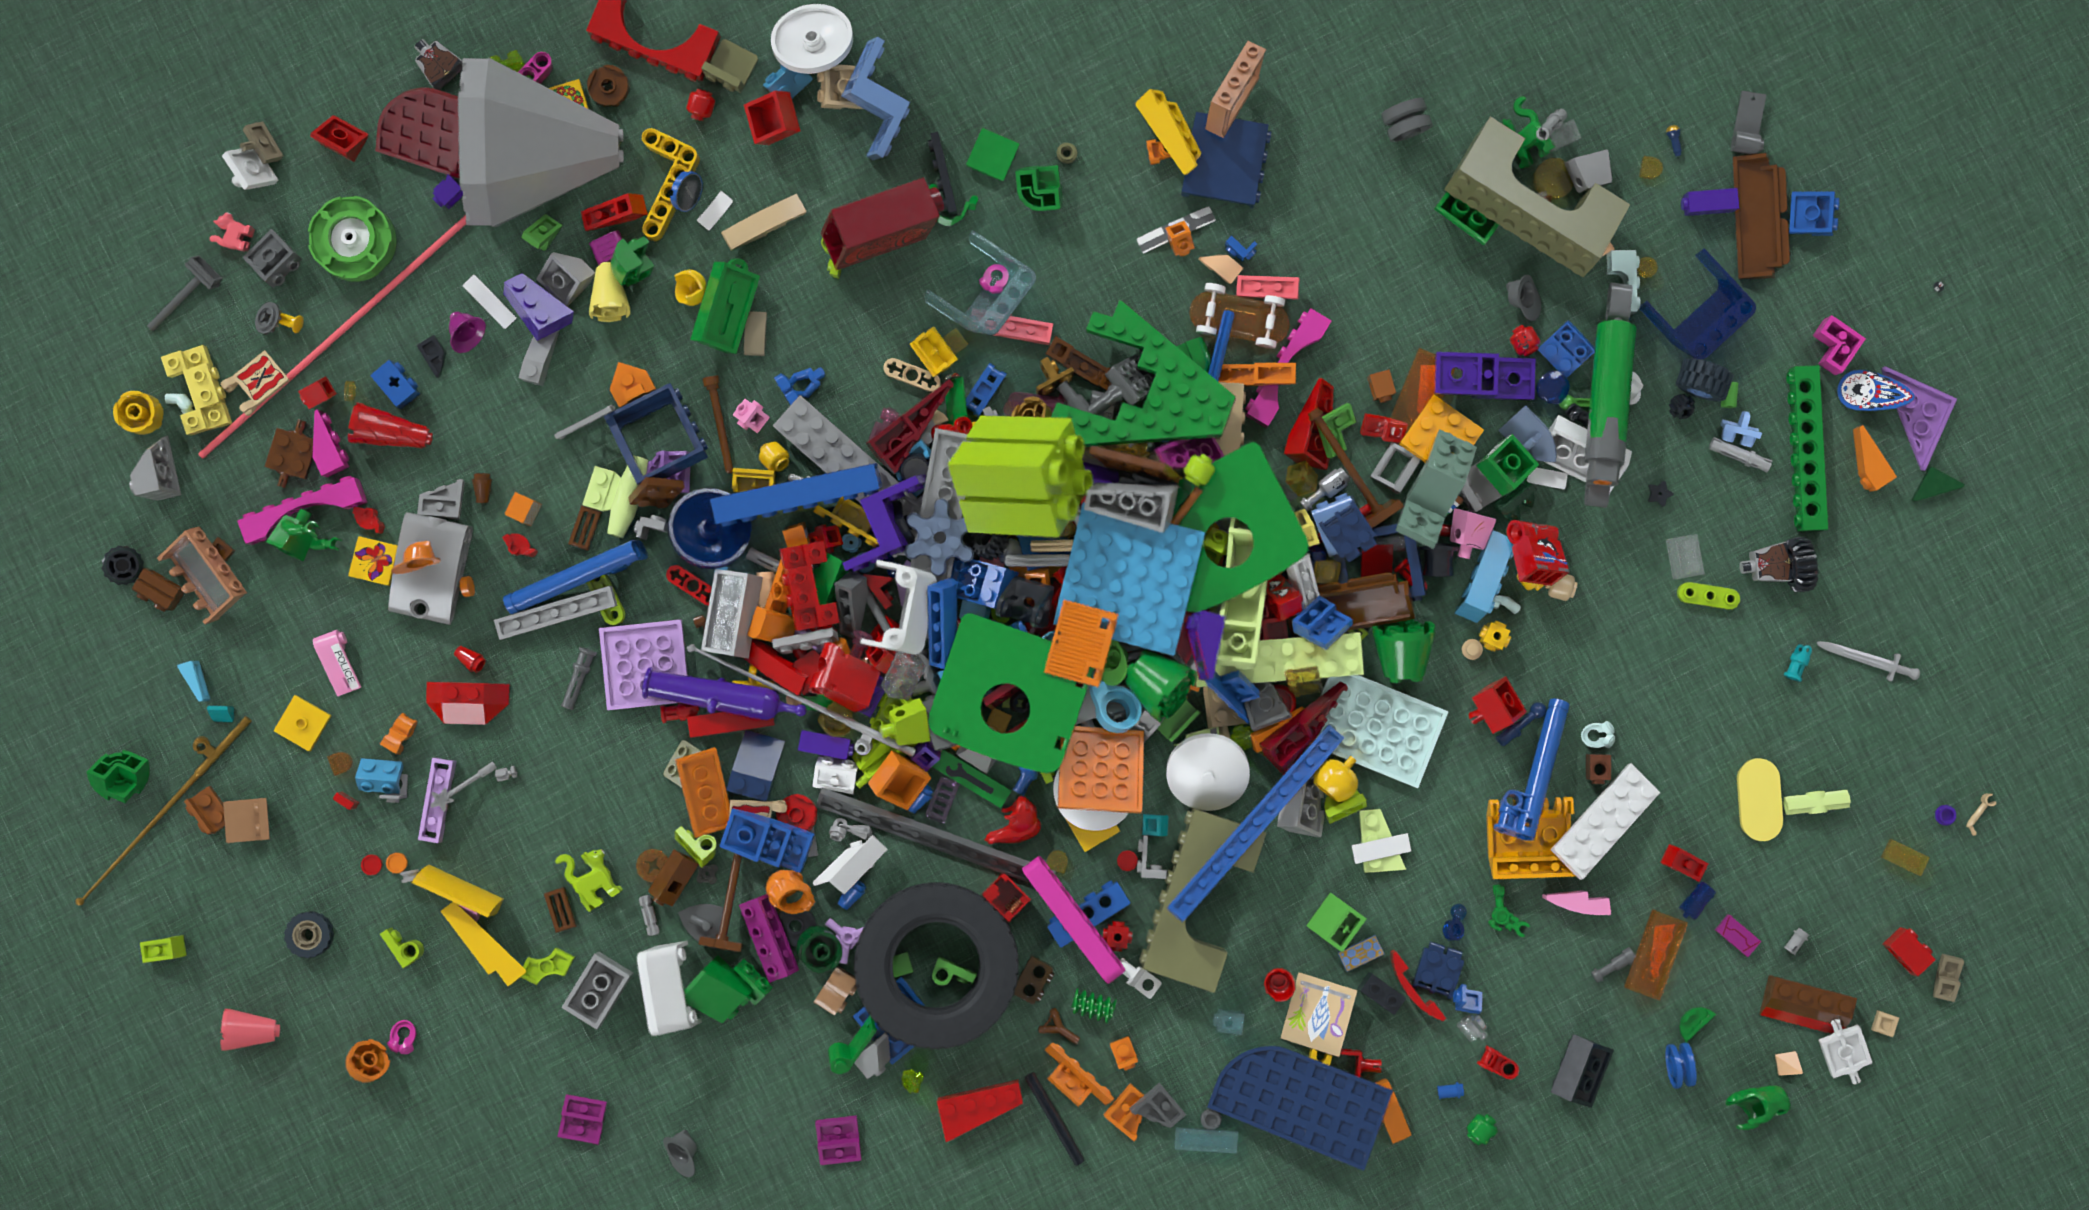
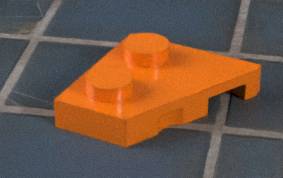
(1120, 1114)

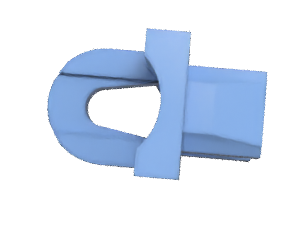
(1749, 433)

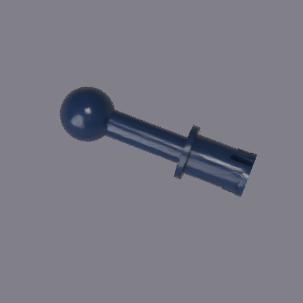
(1537, 710)

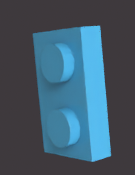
(787, 81)
(379, 776)

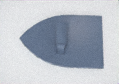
(1531, 434)

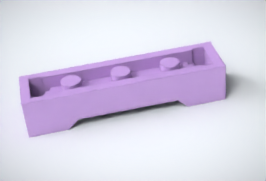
(434, 818)

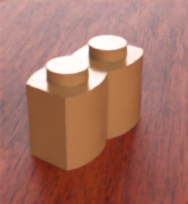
(836, 990)

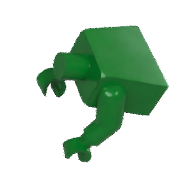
(296, 536)

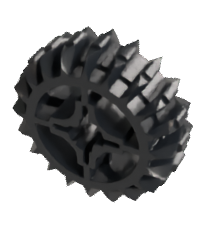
(1802, 564)

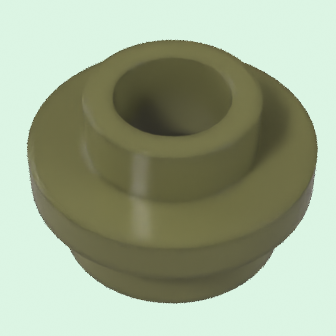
(1063, 147)

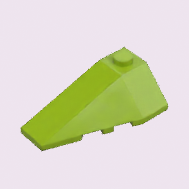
(882, 718)

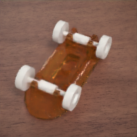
(1253, 319)

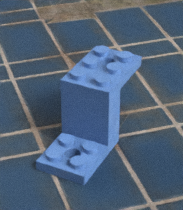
(876, 99)

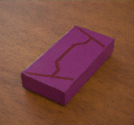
(1737, 935)

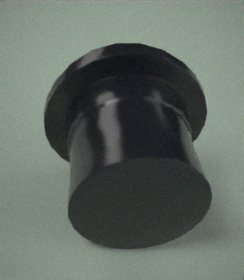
(1439, 559)

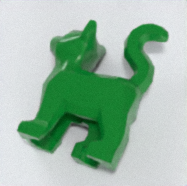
(1529, 134)

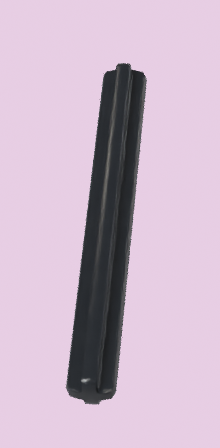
(1054, 1118)

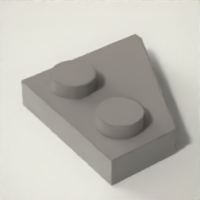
(443, 501)

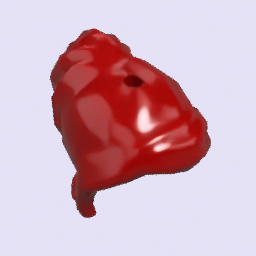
(1022, 823)

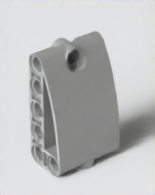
(435, 584)

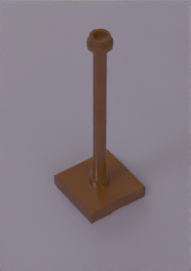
(1379, 511)
(722, 939)

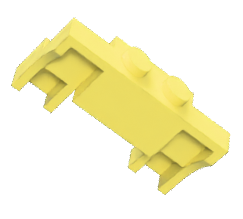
(204, 389)

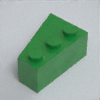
(826, 577)

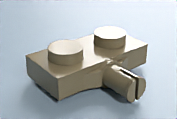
(261, 142)

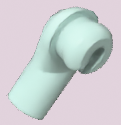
(181, 400)
(1507, 602)

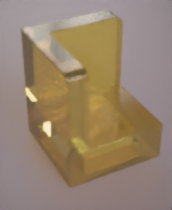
(1301, 478)

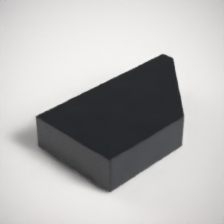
(433, 354)

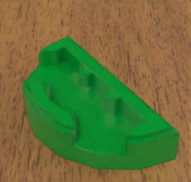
(1694, 1021)

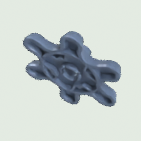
(925, 541)

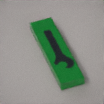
(972, 779)

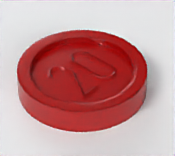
(1127, 860)
(371, 864)

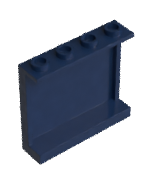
(1228, 165)

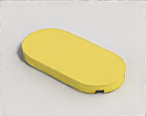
(1760, 799)

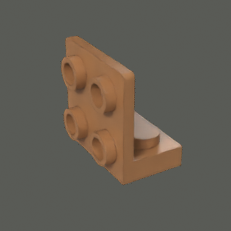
(246, 820)

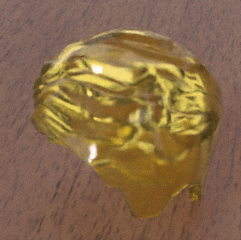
(832, 726)

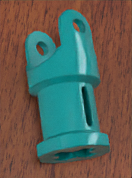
(1799, 660)

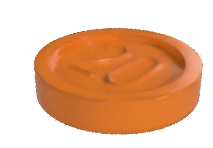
(396, 862)

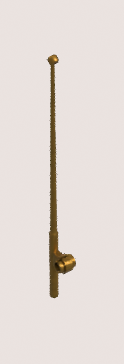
(212, 755)

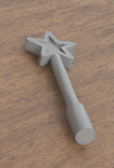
(444, 797)

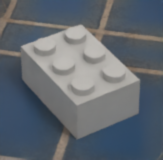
(597, 990)

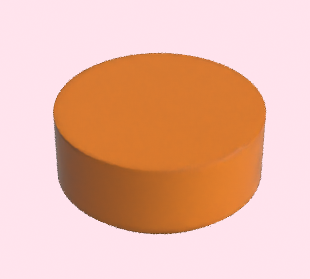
(467, 586)

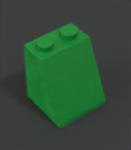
(718, 991)

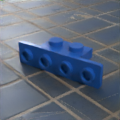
(1234, 691)

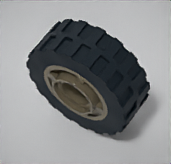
(296, 938)

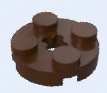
(613, 96)

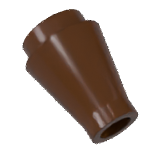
(482, 486)

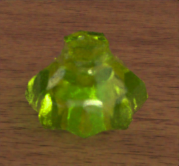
(912, 1080)

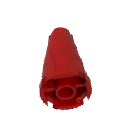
(384, 429)

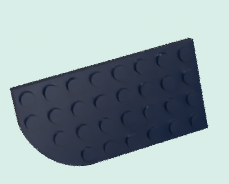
(1303, 1102)

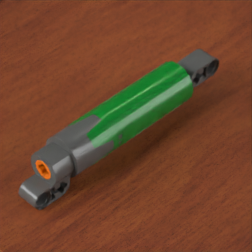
(1610, 396)

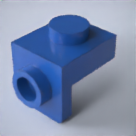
(1234, 249)
(1467, 1000)

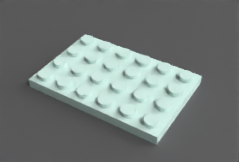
(1384, 728)

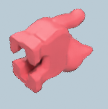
(234, 235)

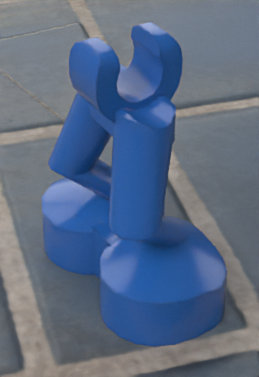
(786, 384)

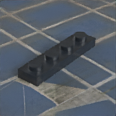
(940, 165)

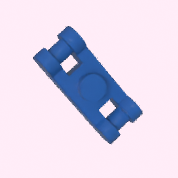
(984, 389)

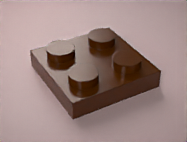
(656, 492)

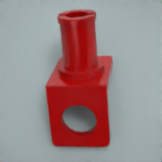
(1361, 1064)

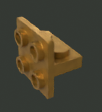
(1053, 377)

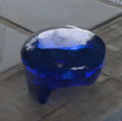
(1553, 387)

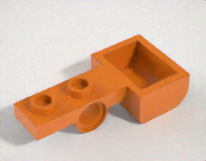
(773, 620)

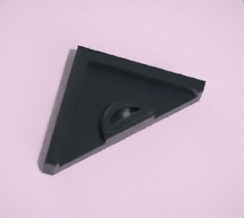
(900, 521)

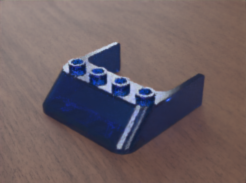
(1713, 320)

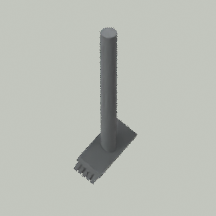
(203, 273)

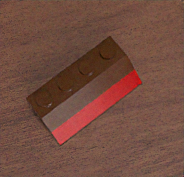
(1806, 1004)

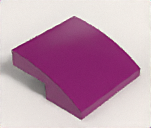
(582, 1119)
(838, 1140)

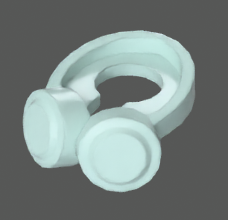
(1606, 741)

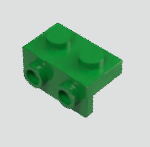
(755, 980)

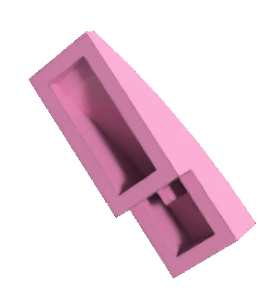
(1579, 902)

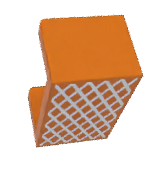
(523, 509)

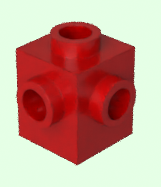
(830, 536)
(1114, 928)

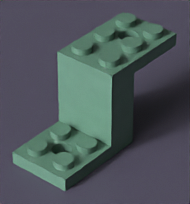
(1436, 488)

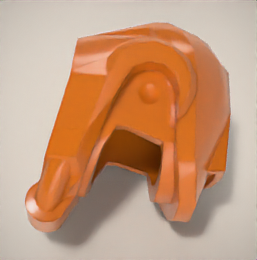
(784, 884)

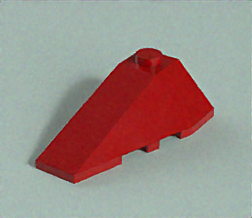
(1304, 439)

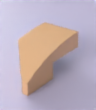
(1222, 265)

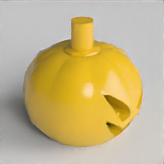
(1337, 779)

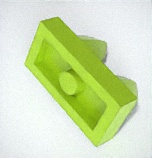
(1337, 810)

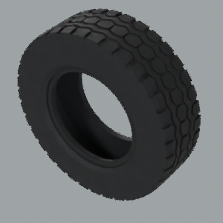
(949, 1024)

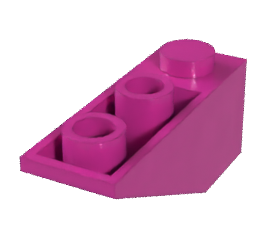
(326, 450)

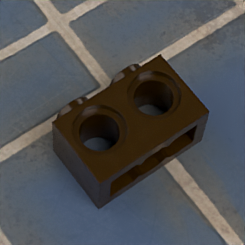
(1028, 977)

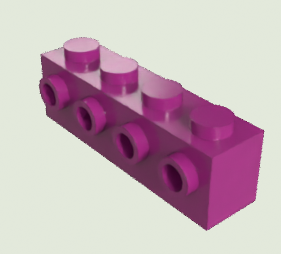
(769, 938)

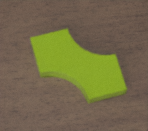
(556, 963)

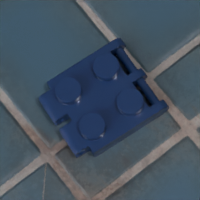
(1349, 532)
(1439, 969)

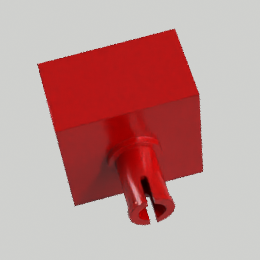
(1497, 705)

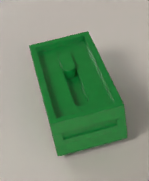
(725, 306)

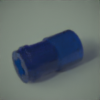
(1698, 899)

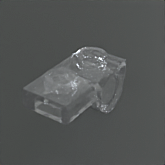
(1473, 1027)

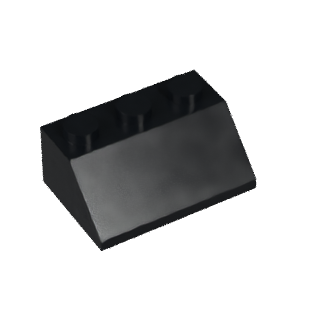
(1582, 1071)

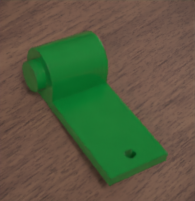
(843, 1055)

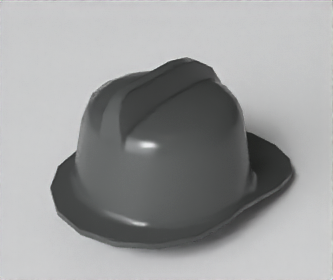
(1525, 297)
(681, 1152)

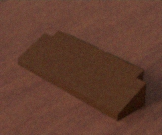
(1759, 226)
(1368, 600)

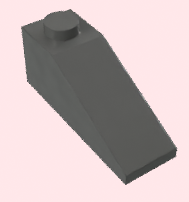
(851, 602)

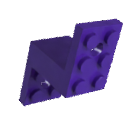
(881, 518)

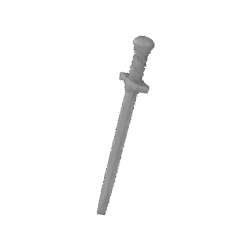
(1888, 665)

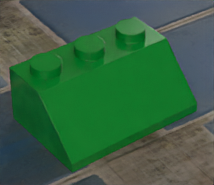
(1466, 218)

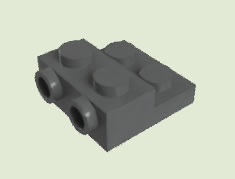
(272, 259)

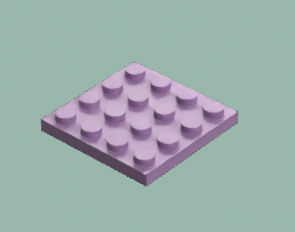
(633, 649)

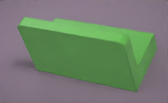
(1178, 722)

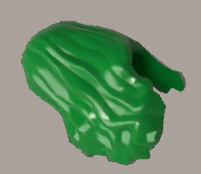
(1760, 1104)

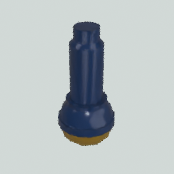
(1673, 133)

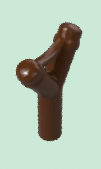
(1058, 1028)

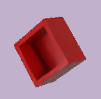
(772, 117)

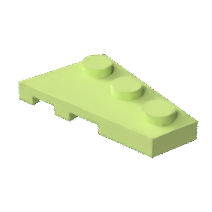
(1374, 828)

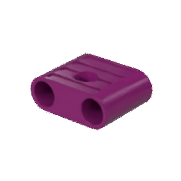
(604, 246)

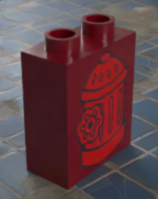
(881, 223)

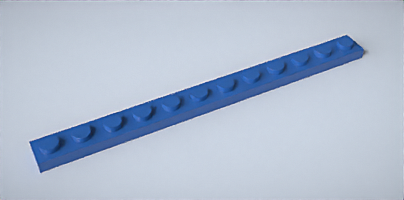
(1255, 823)

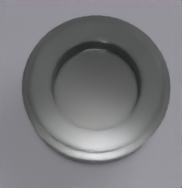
(1210, 1119)

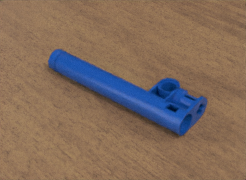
(606, 563)
(1530, 804)

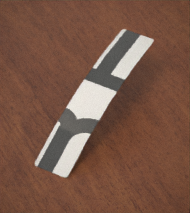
(1159, 236)

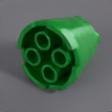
(1404, 649)
(1160, 683)

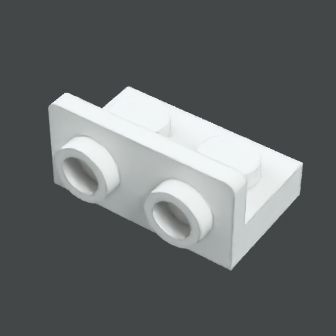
(835, 774)

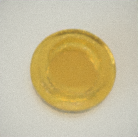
(1647, 267)

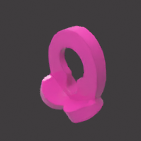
(999, 285)
(407, 1046)

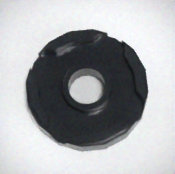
(806, 919)

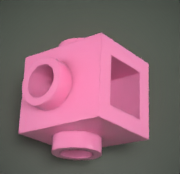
(750, 415)

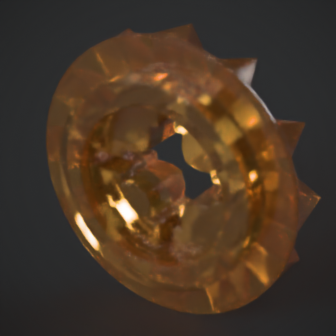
(643, 867)

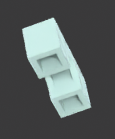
(1625, 264)

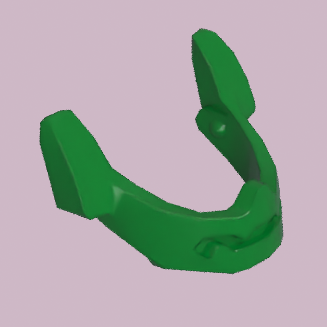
(971, 205)

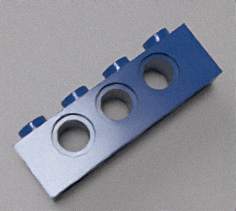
(1118, 901)

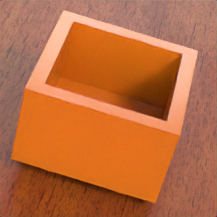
(899, 780)

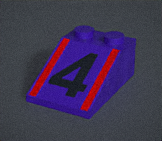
(1205, 637)

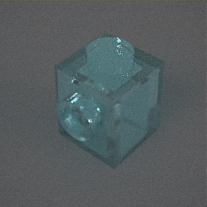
(1229, 1021)

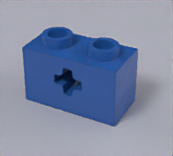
(385, 378)

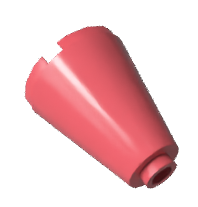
(246, 1030)

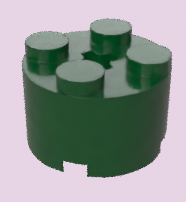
(819, 960)

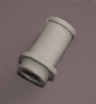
(1796, 941)

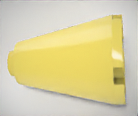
(608, 296)

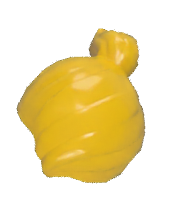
(690, 287)

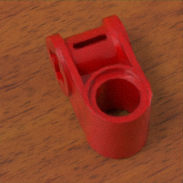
(1495, 1062)

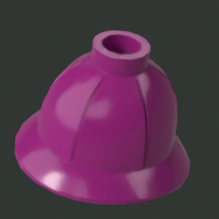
(465, 331)

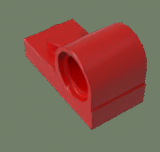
(1684, 862)

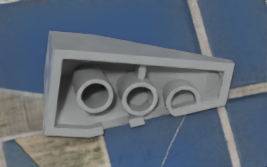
(1304, 811)

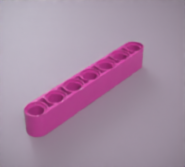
(1073, 919)

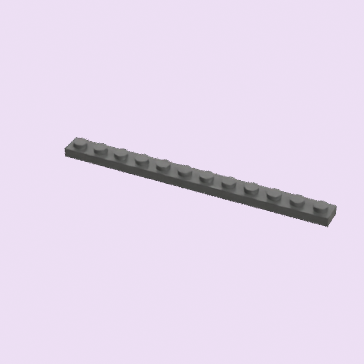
(922, 833)

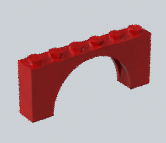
(688, 58)

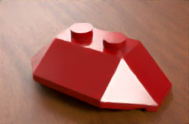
(467, 701)

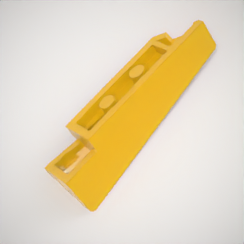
(1170, 128)
(483, 946)

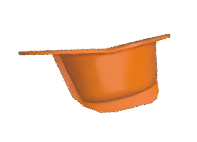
(416, 557)

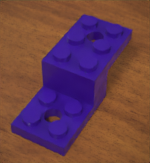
(1484, 376)

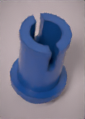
(1449, 1091)

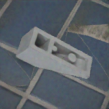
(538, 359)

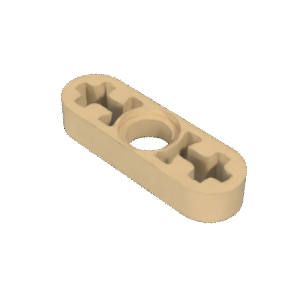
(895, 375)

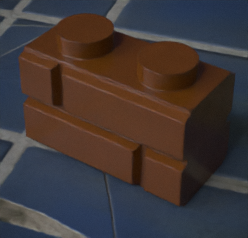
(158, 589)

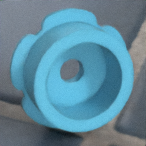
(851, 547)

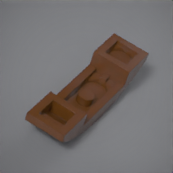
(1083, 365)

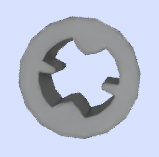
(409, 875)

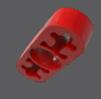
(677, 582)

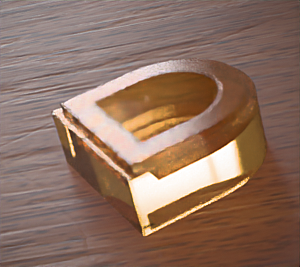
(340, 762)

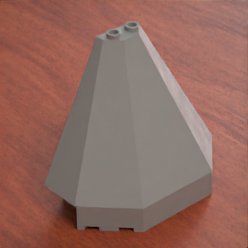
(524, 143)

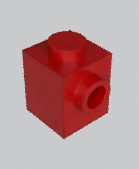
(317, 392)

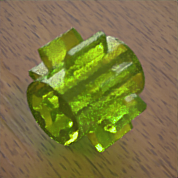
(1242, 736)

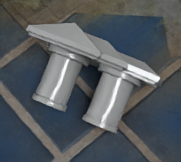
(930, 674)

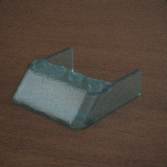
(990, 310)

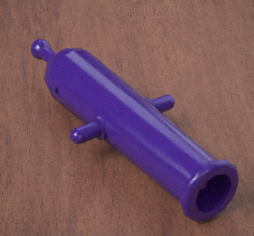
(717, 695)

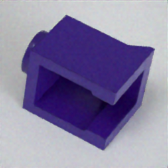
(447, 192)

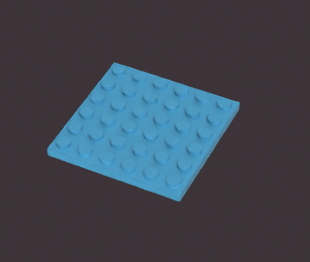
(1133, 574)

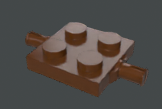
(290, 453)

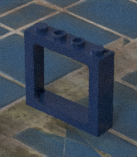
(644, 406)
(1418, 588)

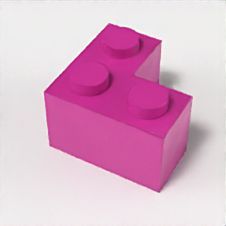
(1842, 344)

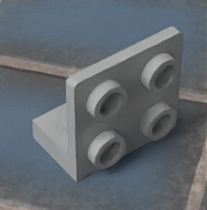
(1478, 491)

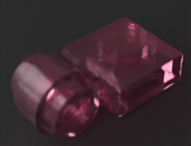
(888, 415)

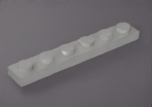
(555, 612)

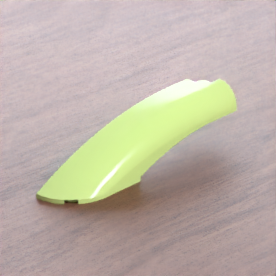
(1244, 612)

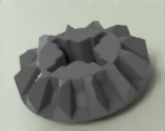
(263, 316)

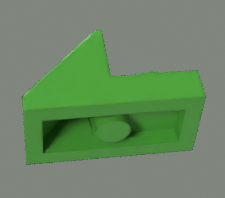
(542, 232)

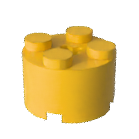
(133, 402)

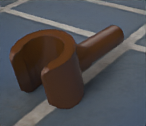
(700, 621)

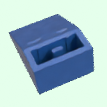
(981, 581)

